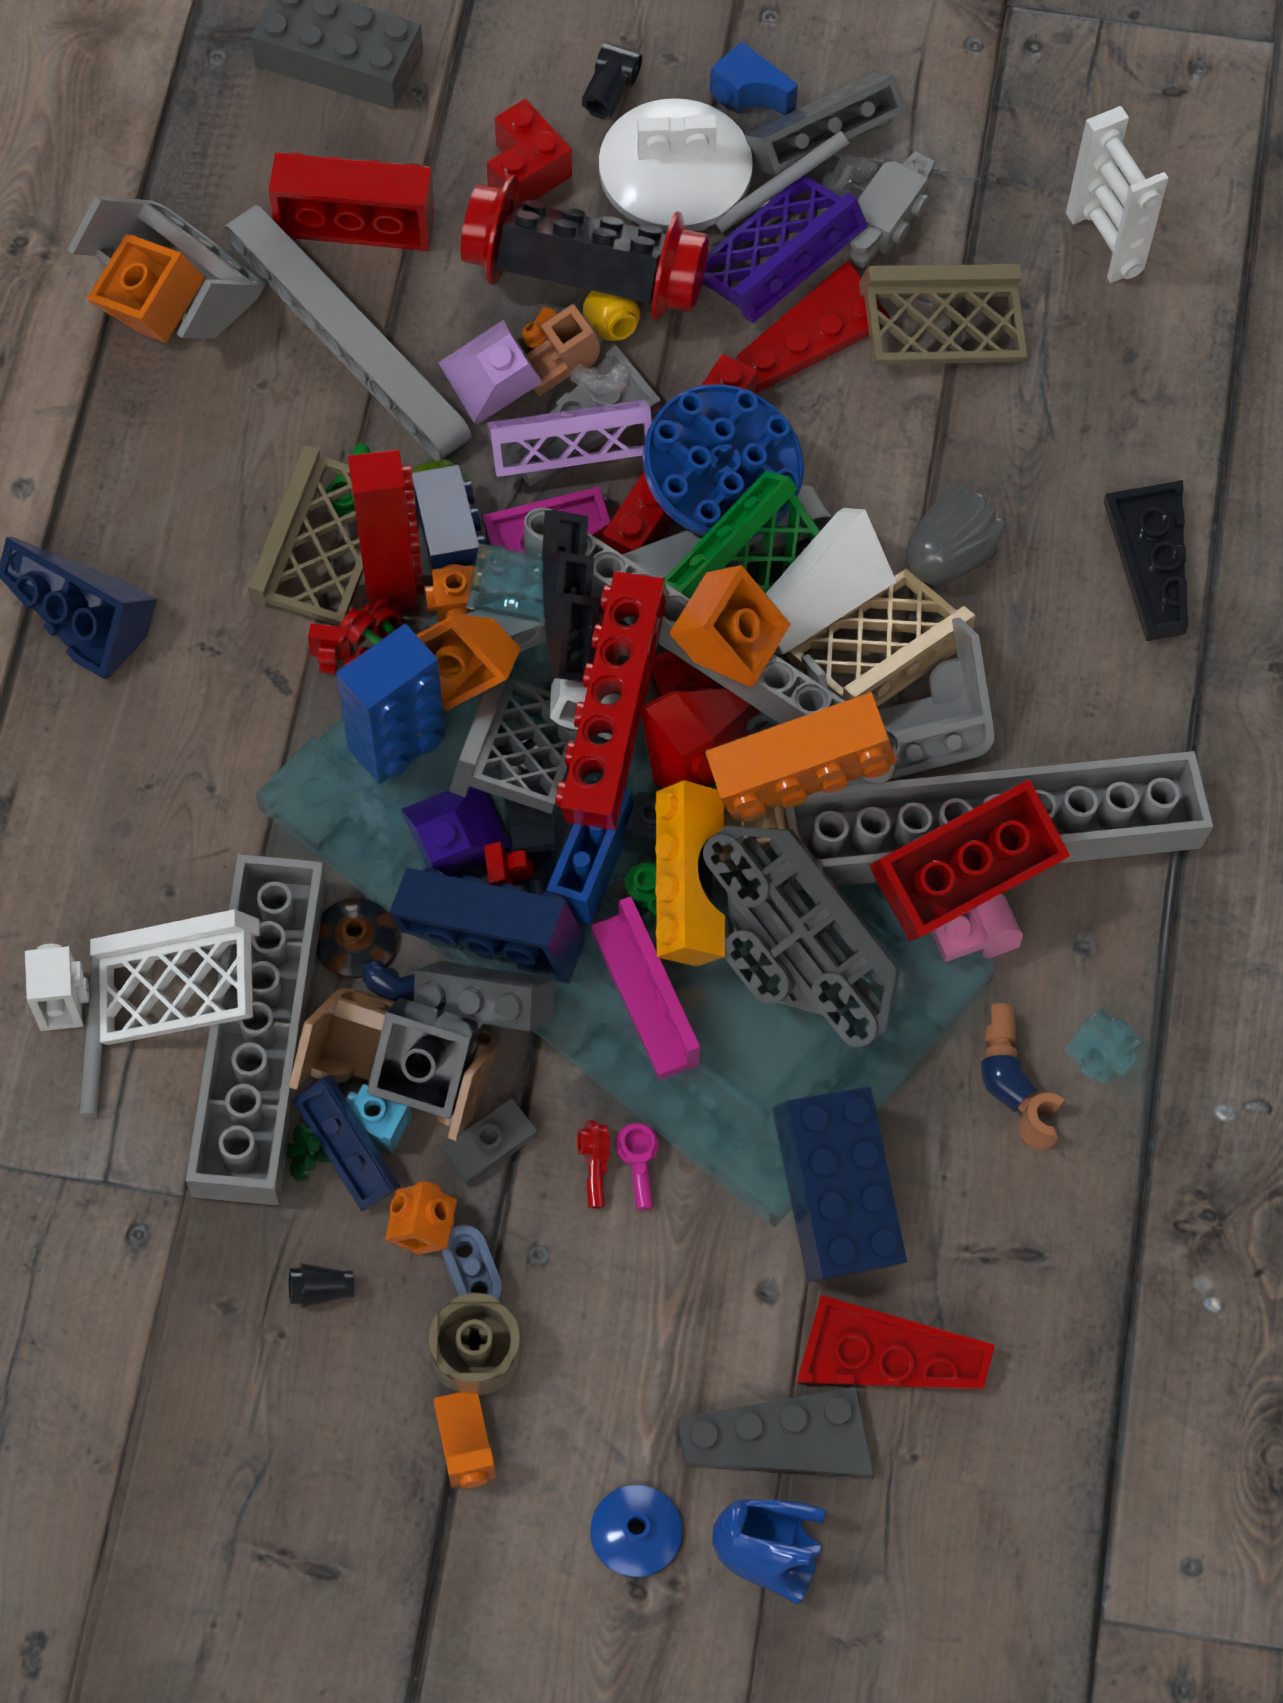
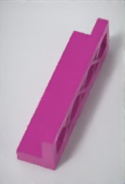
(646, 991)

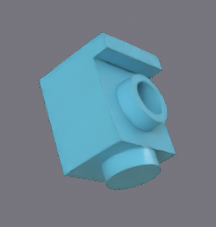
(388, 1125)

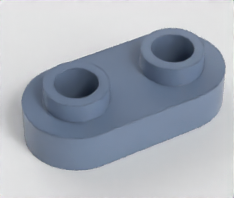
(474, 1270)

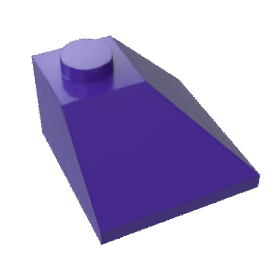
(454, 830)

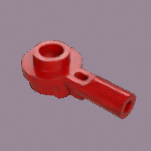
(594, 1144)

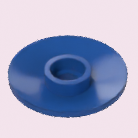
(631, 1553)

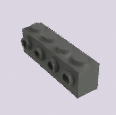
(852, 110)

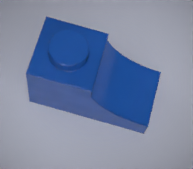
(751, 81)

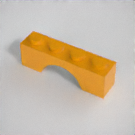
(687, 922)

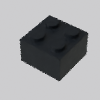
(423, 1057)

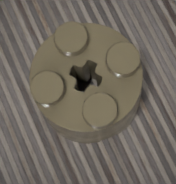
(452, 1333)

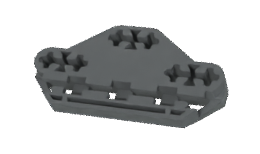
(791, 937)

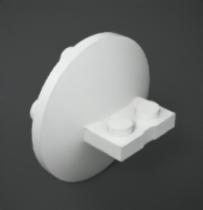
(674, 160)

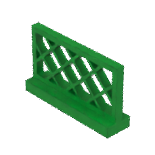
(732, 533)

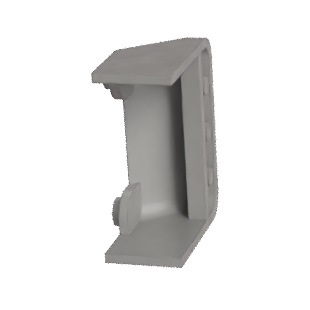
(228, 283)
(948, 724)

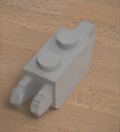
(889, 206)

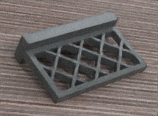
(484, 739)

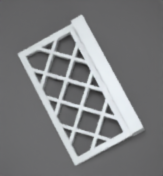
(178, 940)

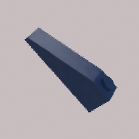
(87, 609)

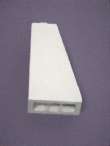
(831, 577)

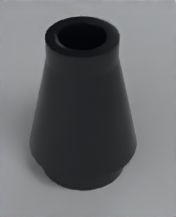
(318, 1285)

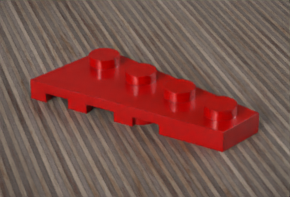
(812, 330)

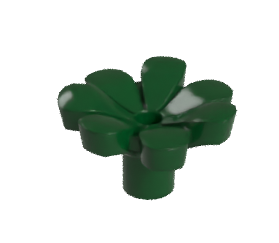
(305, 1152)

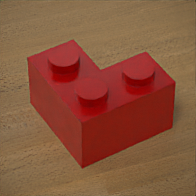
(528, 151)

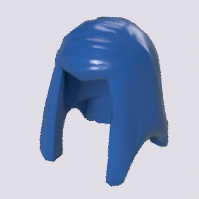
(769, 1544)

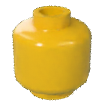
(610, 315)

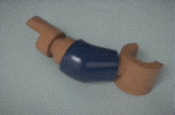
(1009, 1083)

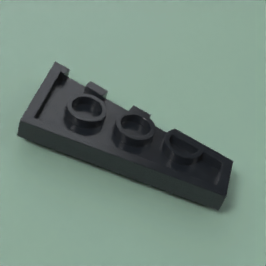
(1153, 554)

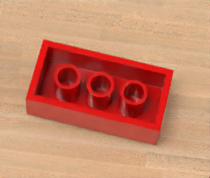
(352, 201)
(969, 860)

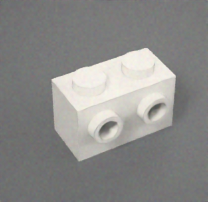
(55, 987)

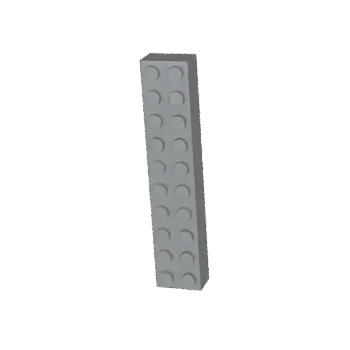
(1095, 806)

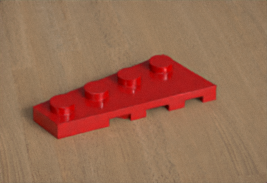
(884, 1350)

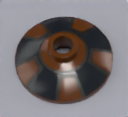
(349, 954)

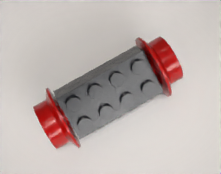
(583, 249)

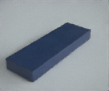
(346, 1143)

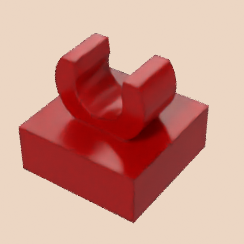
(325, 646)
(506, 866)

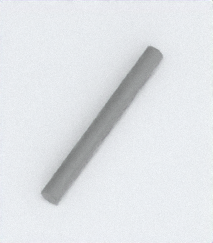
(781, 181)
(93, 1049)

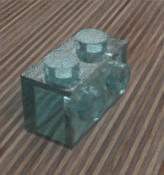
(507, 583)

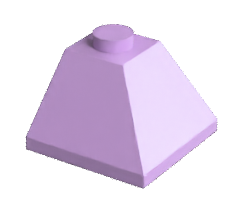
(490, 372)

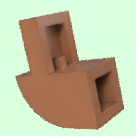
(568, 344)

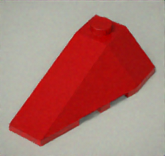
(688, 724)

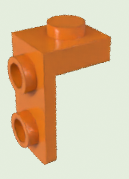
(464, 1440)

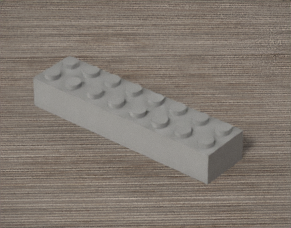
(249, 1062)

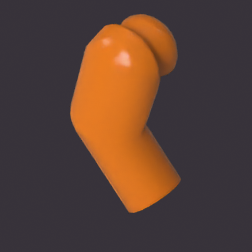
(533, 333)

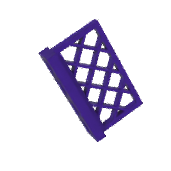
(791, 260)

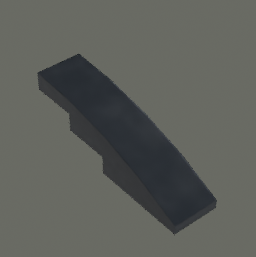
(567, 598)

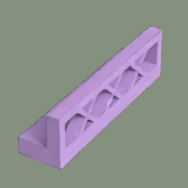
(565, 423)

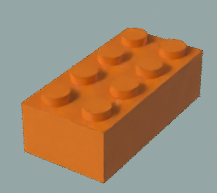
(802, 758)

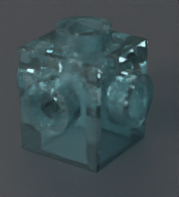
(1104, 1047)

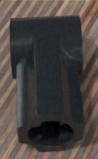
(613, 72)

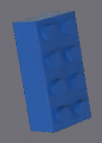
(392, 704)

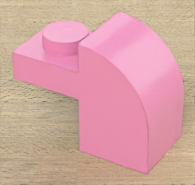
(985, 929)

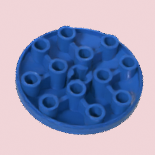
(712, 449)

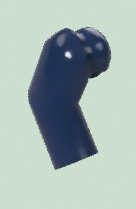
(385, 983)

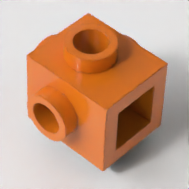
(449, 591)
(421, 1218)

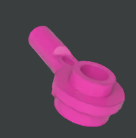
(637, 1147)

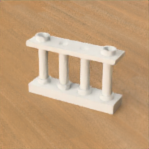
(1092, 194)

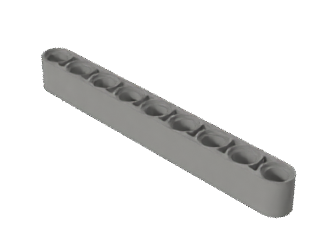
(347, 333)

